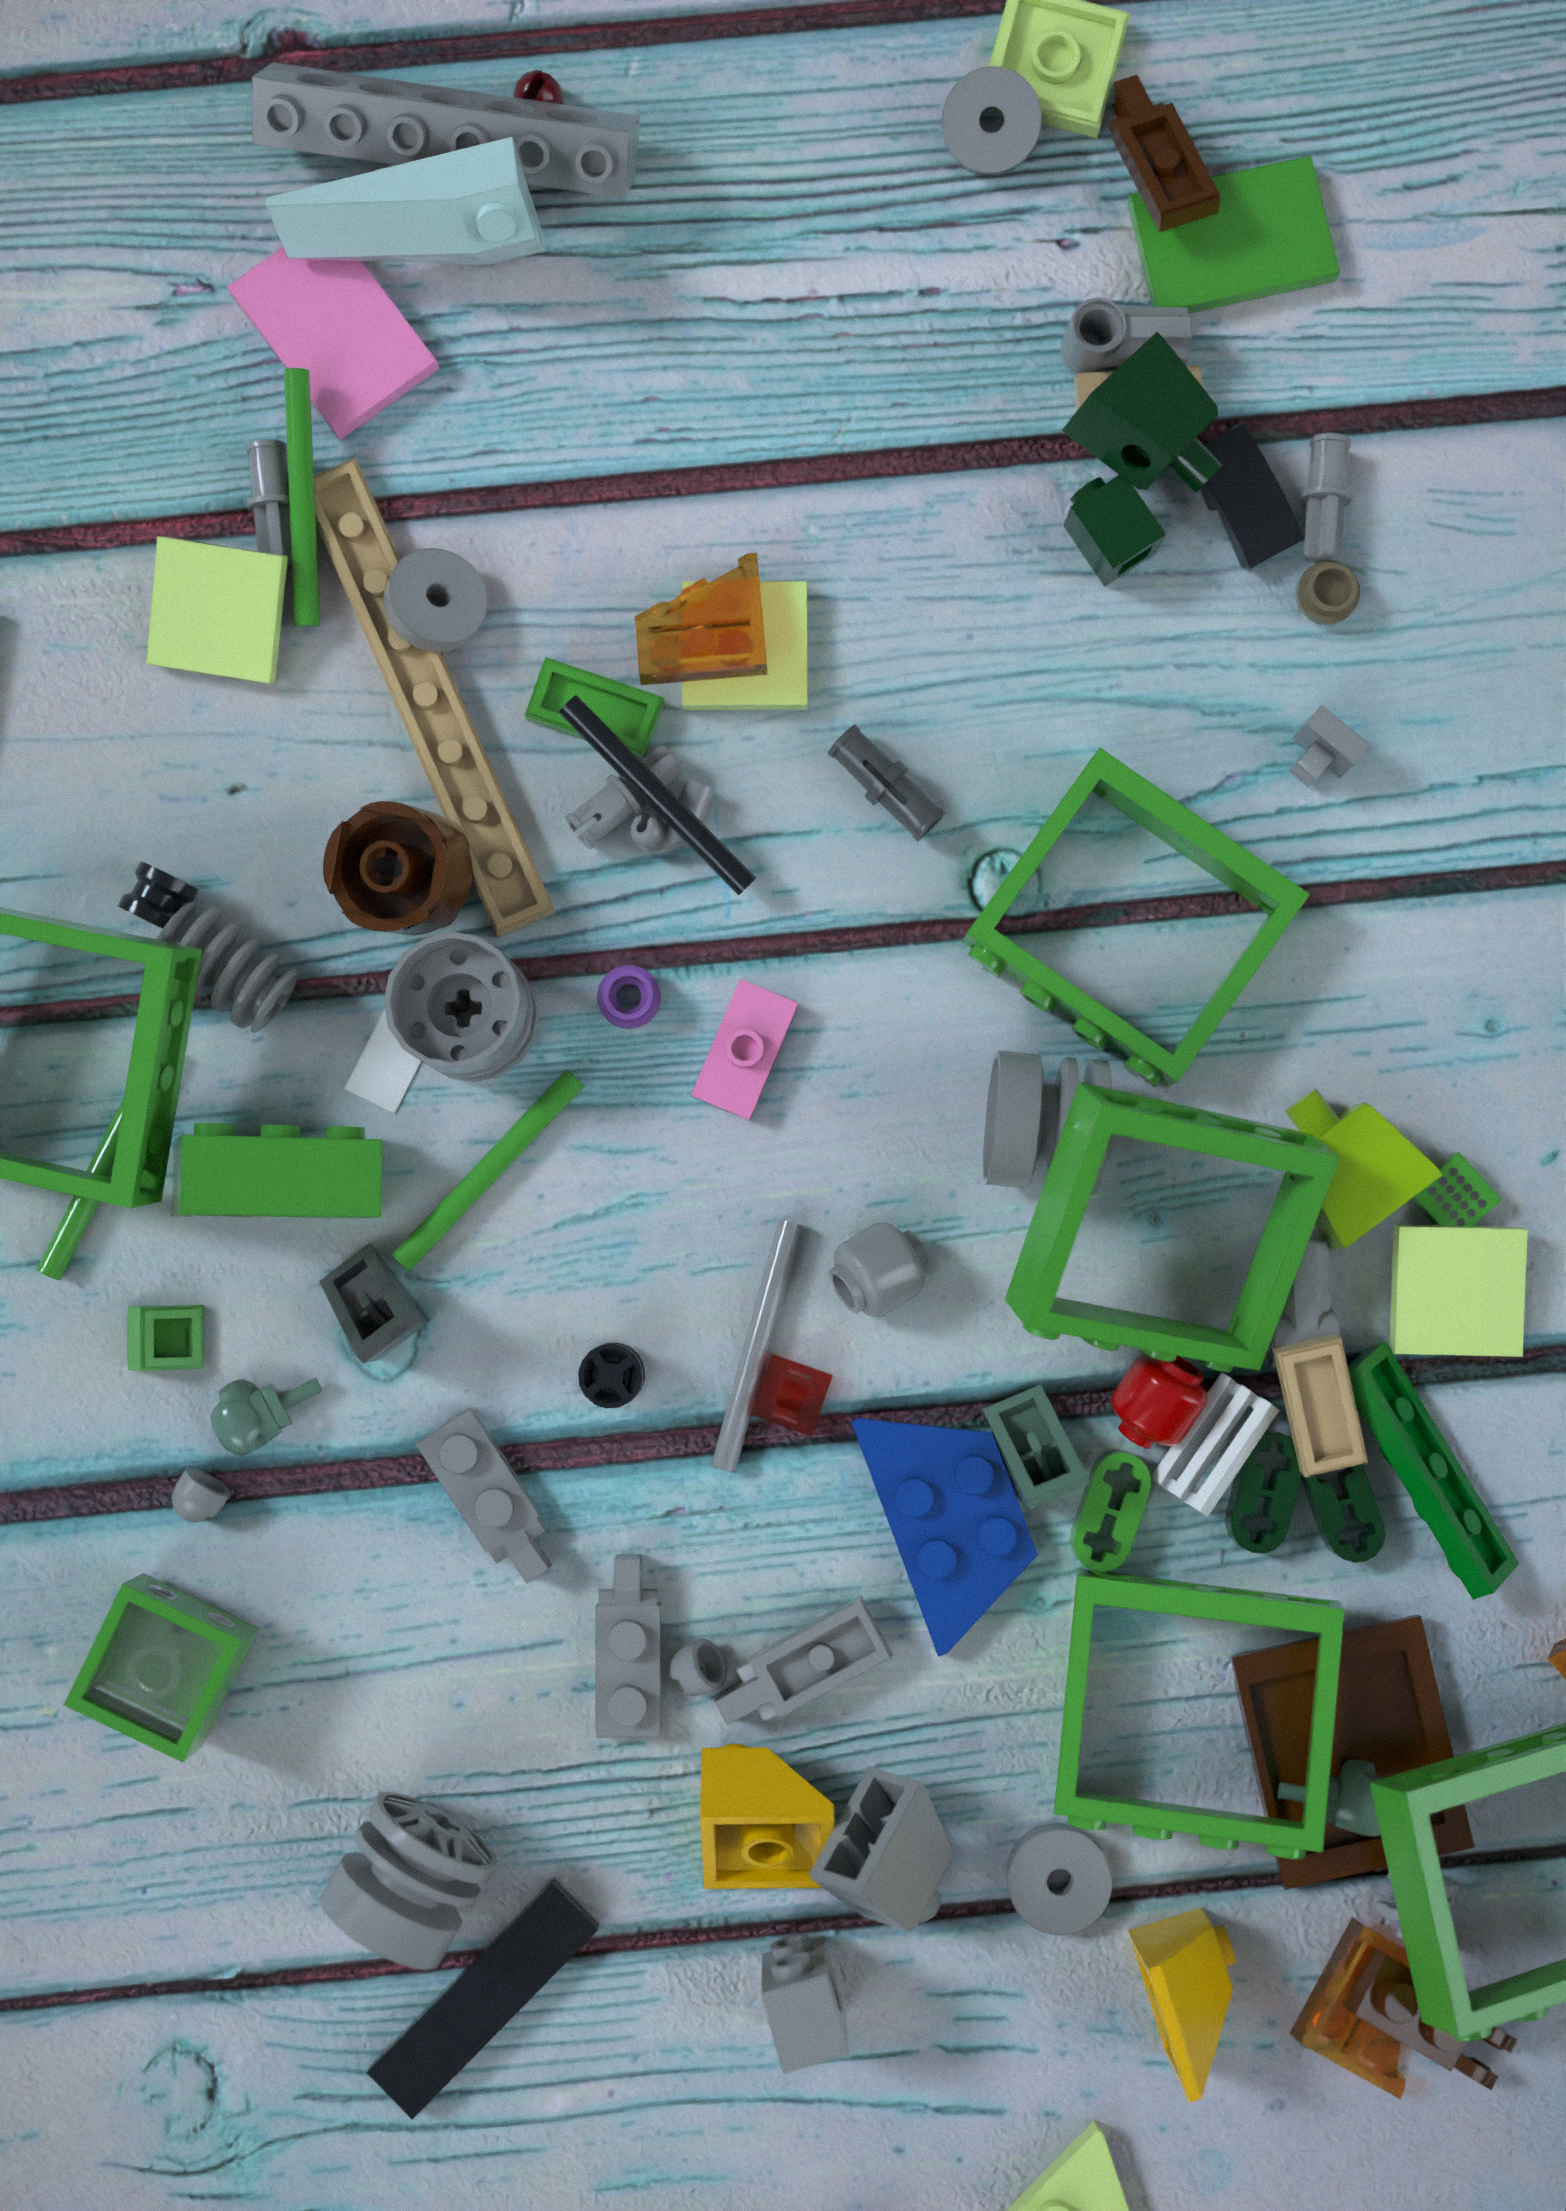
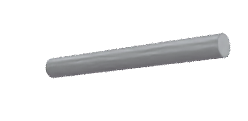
(756, 1346)

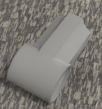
(1123, 331)
(1308, 1303)

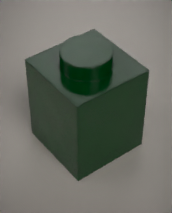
(1112, 527)

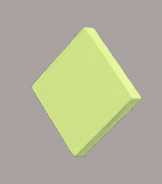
(1065, 54)
(216, 609)
(786, 655)
(1458, 1290)

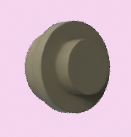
(1327, 592)

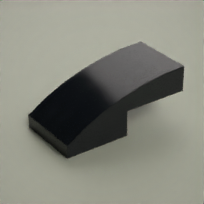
(1249, 499)

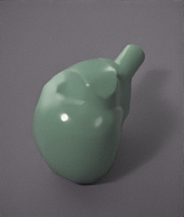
(252, 1417)
(1349, 1798)

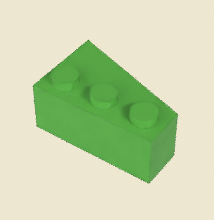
(276, 1173)

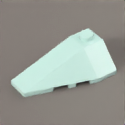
(435, 209)

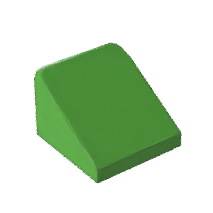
(165, 1337)

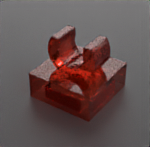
(792, 1394)

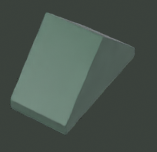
(1035, 1447)

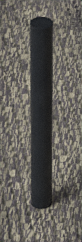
(657, 794)

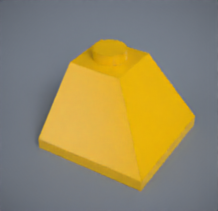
(759, 1820)
(1187, 1989)

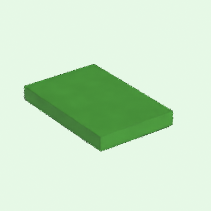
(1260, 244)

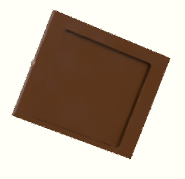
(1383, 1715)

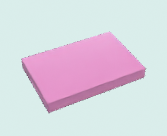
(338, 328)

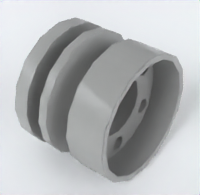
(437, 982)
(1028, 1116)
(407, 1881)

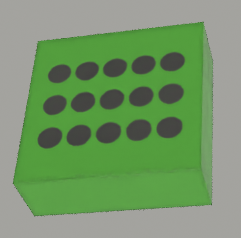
(1457, 1196)

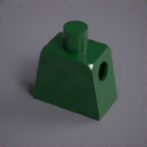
(1149, 419)

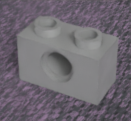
(803, 2002)

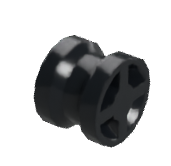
(156, 895)
(603, 1382)

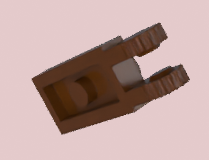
(1388, 2001)

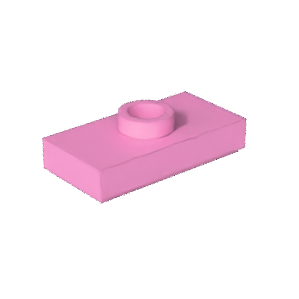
(744, 1049)

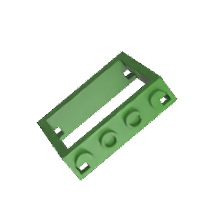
(1191, 838)
(153, 1066)
(1066, 1192)
(1214, 1602)
(1419, 1890)

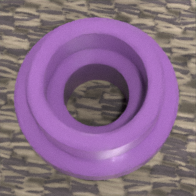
(624, 977)

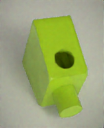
(1374, 1172)

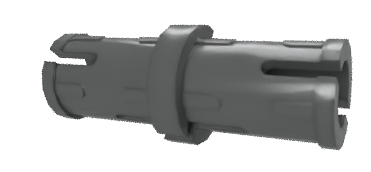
(854, 751)

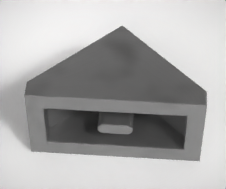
(372, 1305)

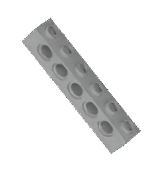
(415, 121)

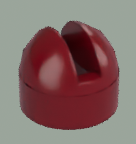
(549, 88)

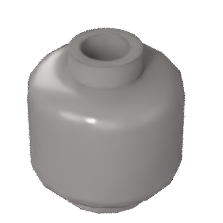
(878, 1269)

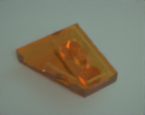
(705, 631)
(1337, 2032)

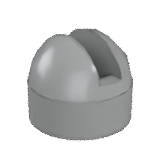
(198, 1495)
(698, 1668)

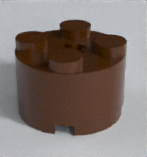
(363, 860)

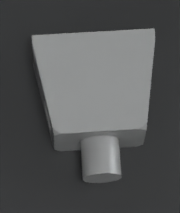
(886, 1852)

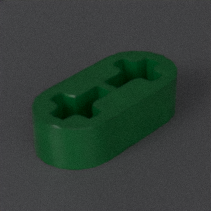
(1278, 1500)
(1362, 1508)

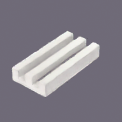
(1180, 1456)

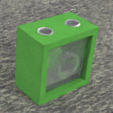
(161, 1667)

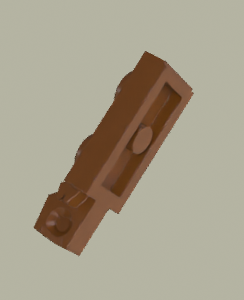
(1161, 158)

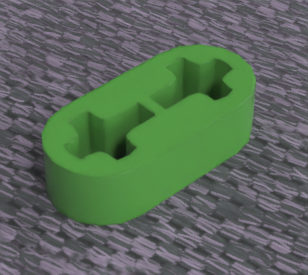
(1125, 1515)

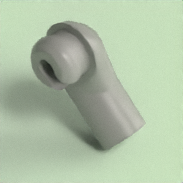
(656, 836)

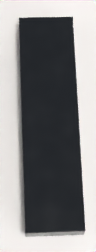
(483, 1998)

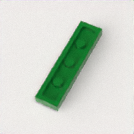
(1430, 1472)

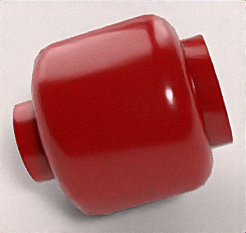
(1158, 1400)

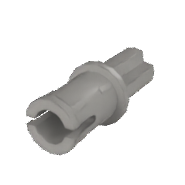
(270, 496)
(1326, 497)
(619, 799)

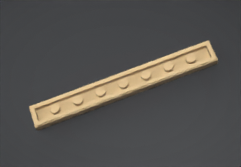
(430, 706)

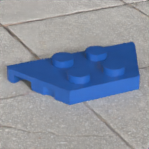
(948, 1518)

